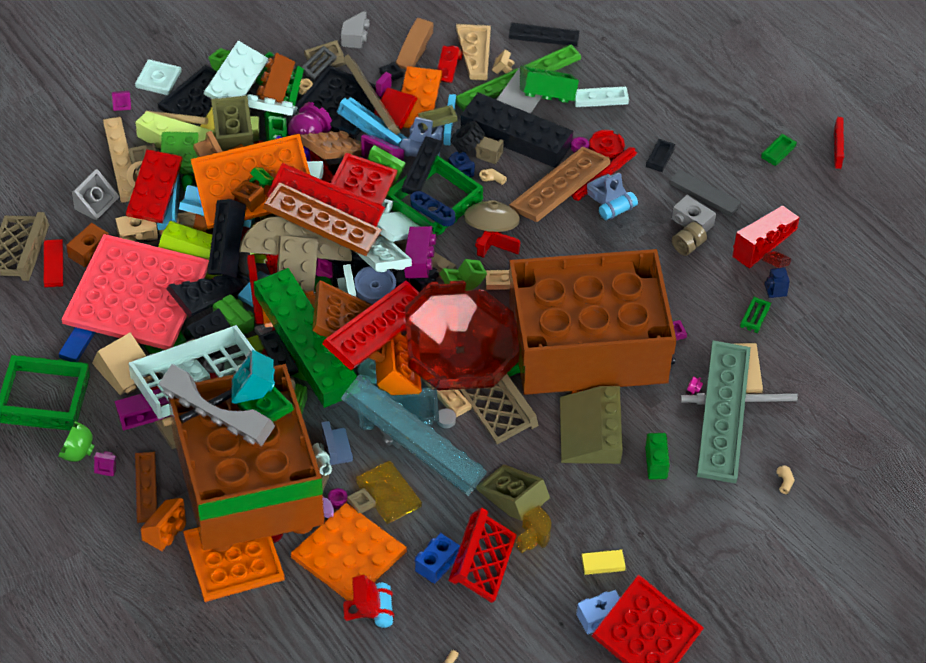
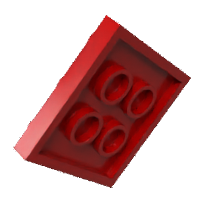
(364, 178)

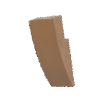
(415, 43)

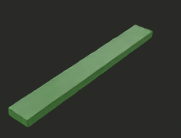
(495, 87)

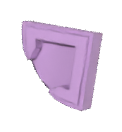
(328, 508)

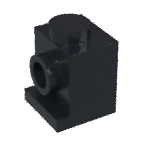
(420, 283)

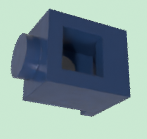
(462, 162)
(777, 283)

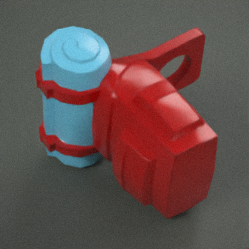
(371, 601)

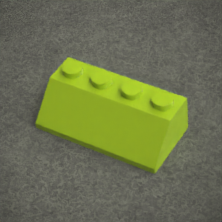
(187, 241)

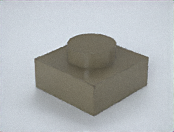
(361, 501)

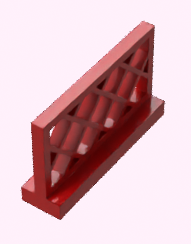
(470, 547)

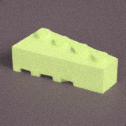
(151, 125)

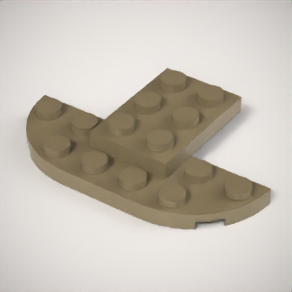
(295, 248)

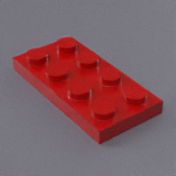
(154, 186)

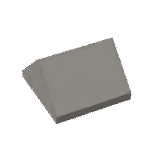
(94, 195)

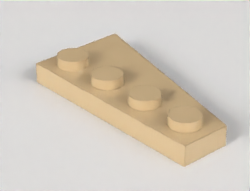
(475, 49)

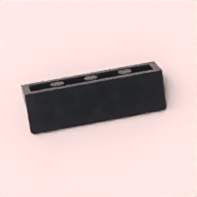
(226, 238)

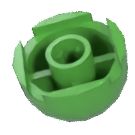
(77, 443)

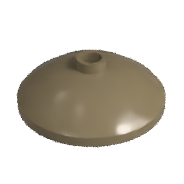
(492, 216)

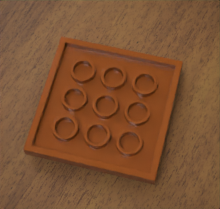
(335, 309)

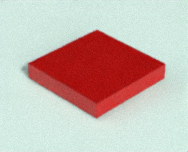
(398, 105)

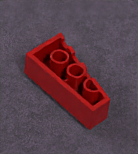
(764, 235)

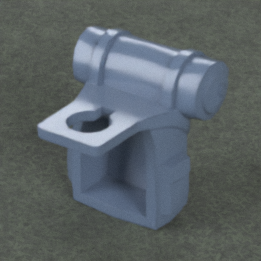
(417, 134)

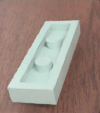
(601, 96)
(270, 105)

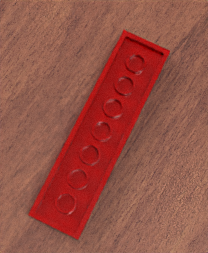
(372, 327)

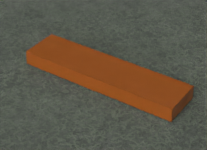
(145, 485)

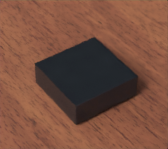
(393, 69)

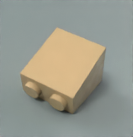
(114, 363)

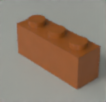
(276, 78)

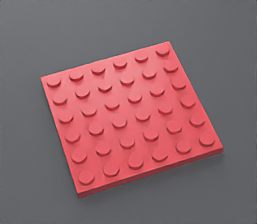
(129, 294)

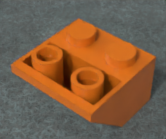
(164, 524)

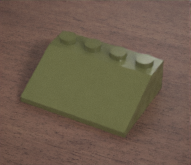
(591, 426)

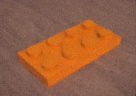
(425, 86)

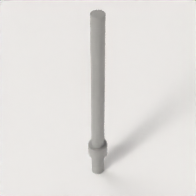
(699, 398)

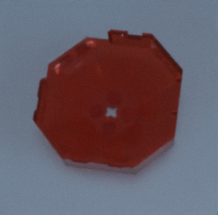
(452, 318)

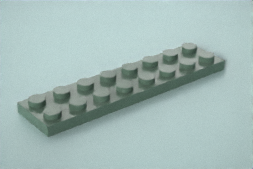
(723, 412)

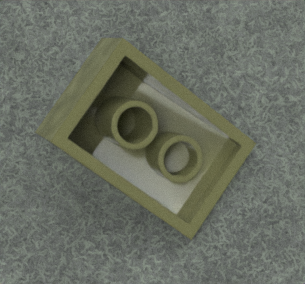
(232, 122)
(514, 491)

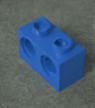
(440, 560)

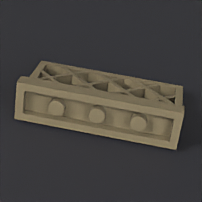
(30, 247)
(514, 398)

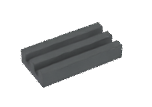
(310, 72)

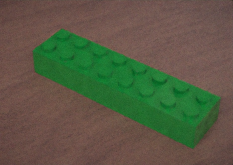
(293, 320)

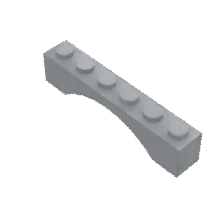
(248, 423)

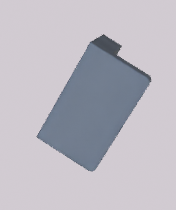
(336, 444)

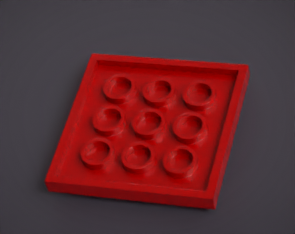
(646, 627)

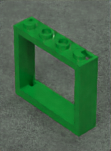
(452, 174)
(39, 417)

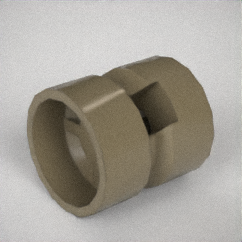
(689, 238)

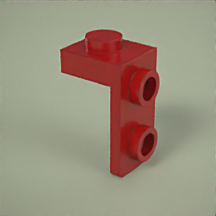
(448, 62)
(498, 240)

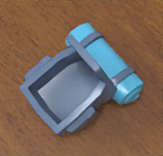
(611, 195)

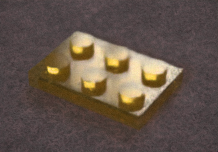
(390, 491)

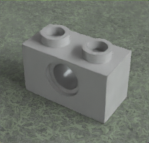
(690, 210)

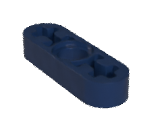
(427, 202)

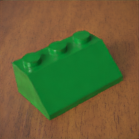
(548, 84)

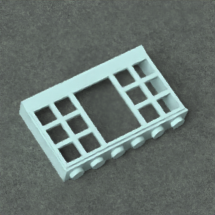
(183, 353)

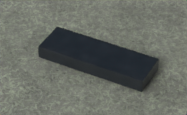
(277, 351)

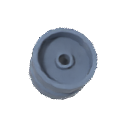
(373, 285)

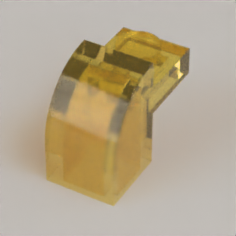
(538, 530)

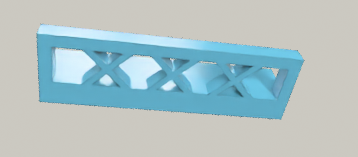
(367, 121)

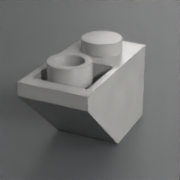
(354, 32)

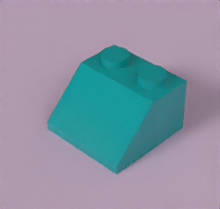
(253, 378)

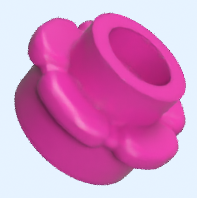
(694, 385)

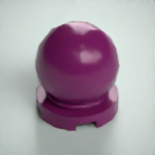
(309, 120)

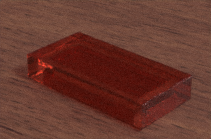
(777, 259)

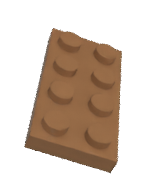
(331, 144)

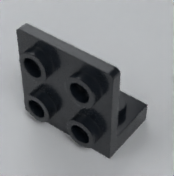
(207, 325)

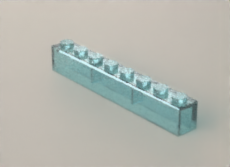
(414, 434)

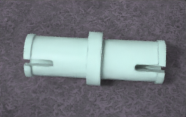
(322, 459)

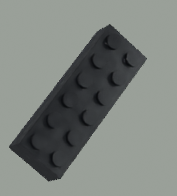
(519, 130)

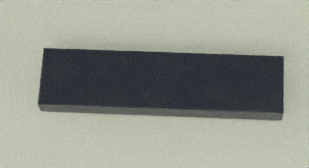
(544, 34)
(422, 165)

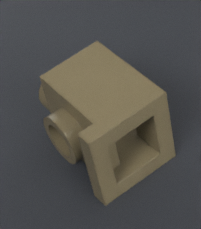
(489, 150)

